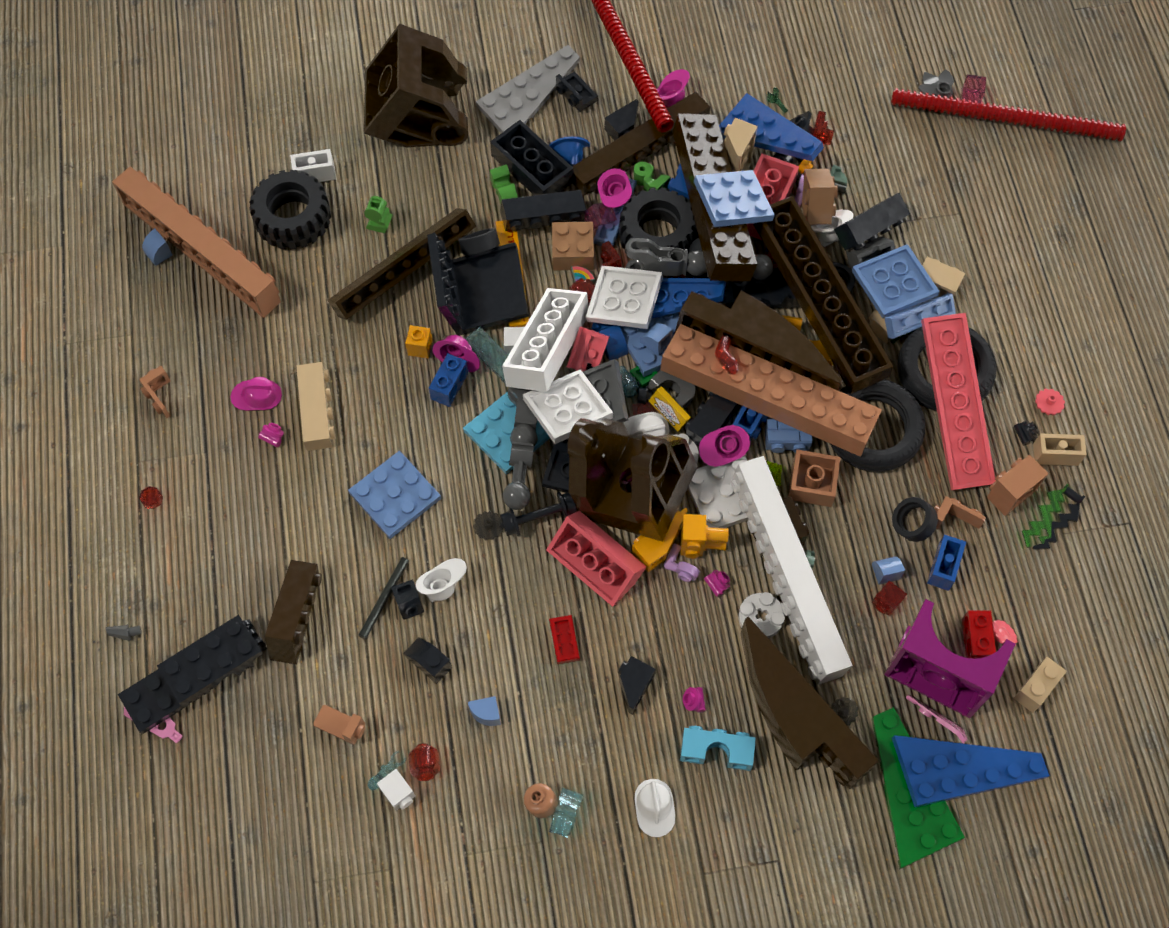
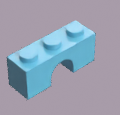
(737, 747)

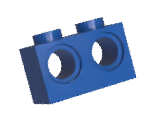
(448, 380)

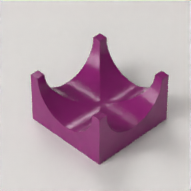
(940, 674)

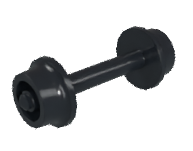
(510, 522)

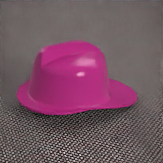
(673, 87)
(614, 188)
(458, 347)
(256, 394)
(724, 445)

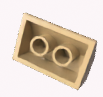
(740, 144)

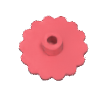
(1050, 401)
(1003, 631)

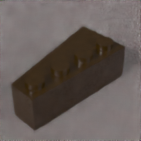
(292, 612)

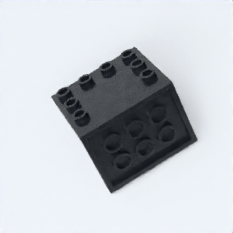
(478, 287)

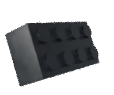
(531, 160)

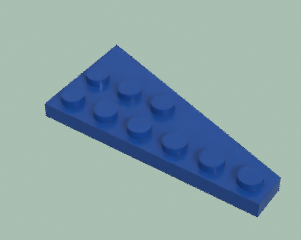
(774, 130)
(674, 294)
(952, 770)

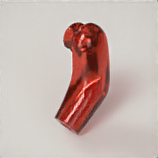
(723, 356)

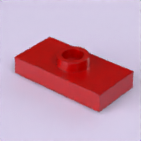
(564, 639)

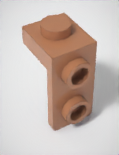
(151, 382)
(955, 508)
(340, 724)

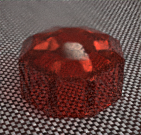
(151, 497)

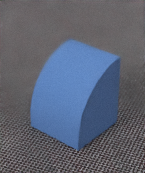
(156, 247)
(657, 338)
(888, 569)
(485, 711)

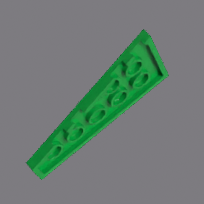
(916, 829)

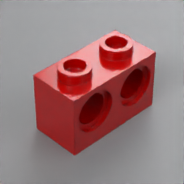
(978, 634)

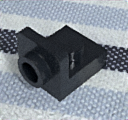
(407, 599)

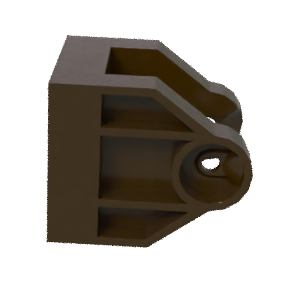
(411, 90)
(607, 459)

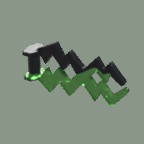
(1047, 523)

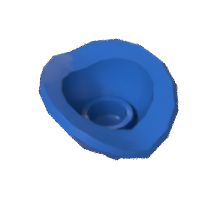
(570, 148)

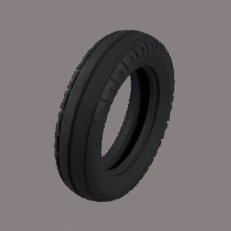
(921, 389)
(914, 425)

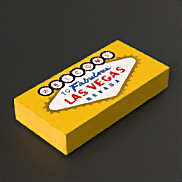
(669, 408)

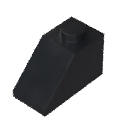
(622, 120)
(428, 659)
(634, 681)

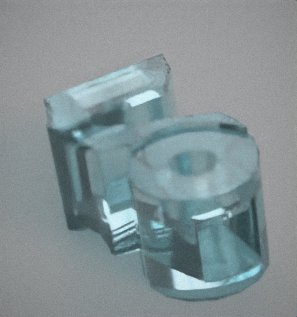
(565, 812)

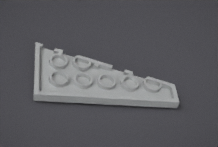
(528, 91)

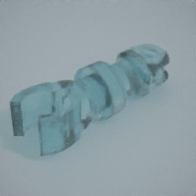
(385, 770)

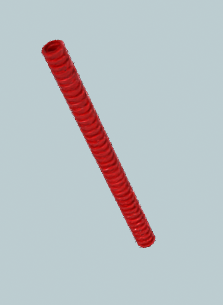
(634, 65)
(1009, 115)

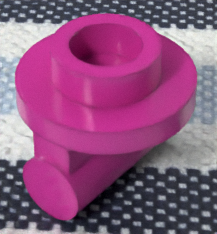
(271, 434)
(718, 582)
(694, 699)

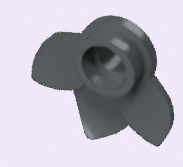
(937, 85)

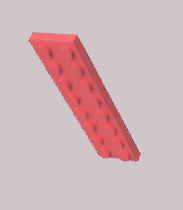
(958, 401)

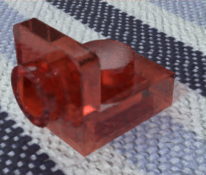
(820, 131)
(610, 256)
(888, 598)

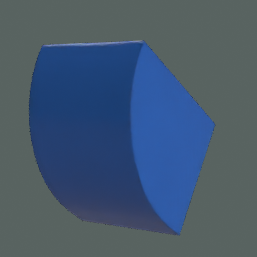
(616, 344)

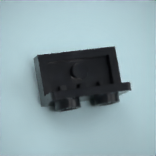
(576, 91)

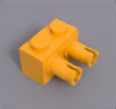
(698, 537)

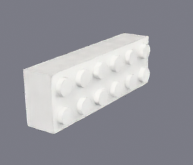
(546, 340)

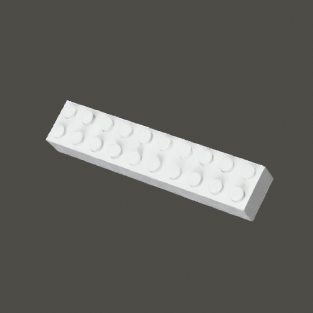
(790, 571)

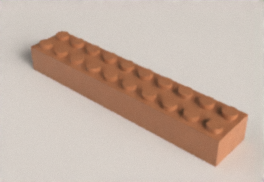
(197, 241)
(772, 391)

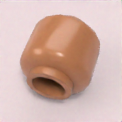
(540, 800)

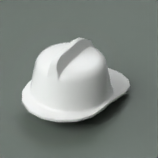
(826, 233)
(647, 423)
(441, 580)
(654, 807)

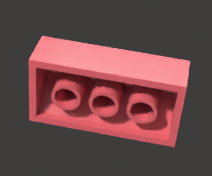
(776, 181)
(595, 558)

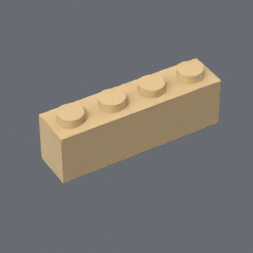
(315, 407)

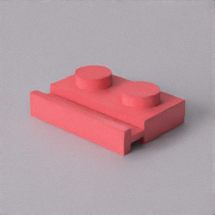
(587, 348)

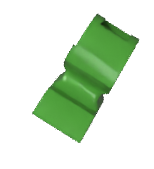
(644, 175)
(501, 182)
(378, 214)

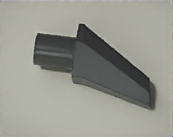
(123, 631)

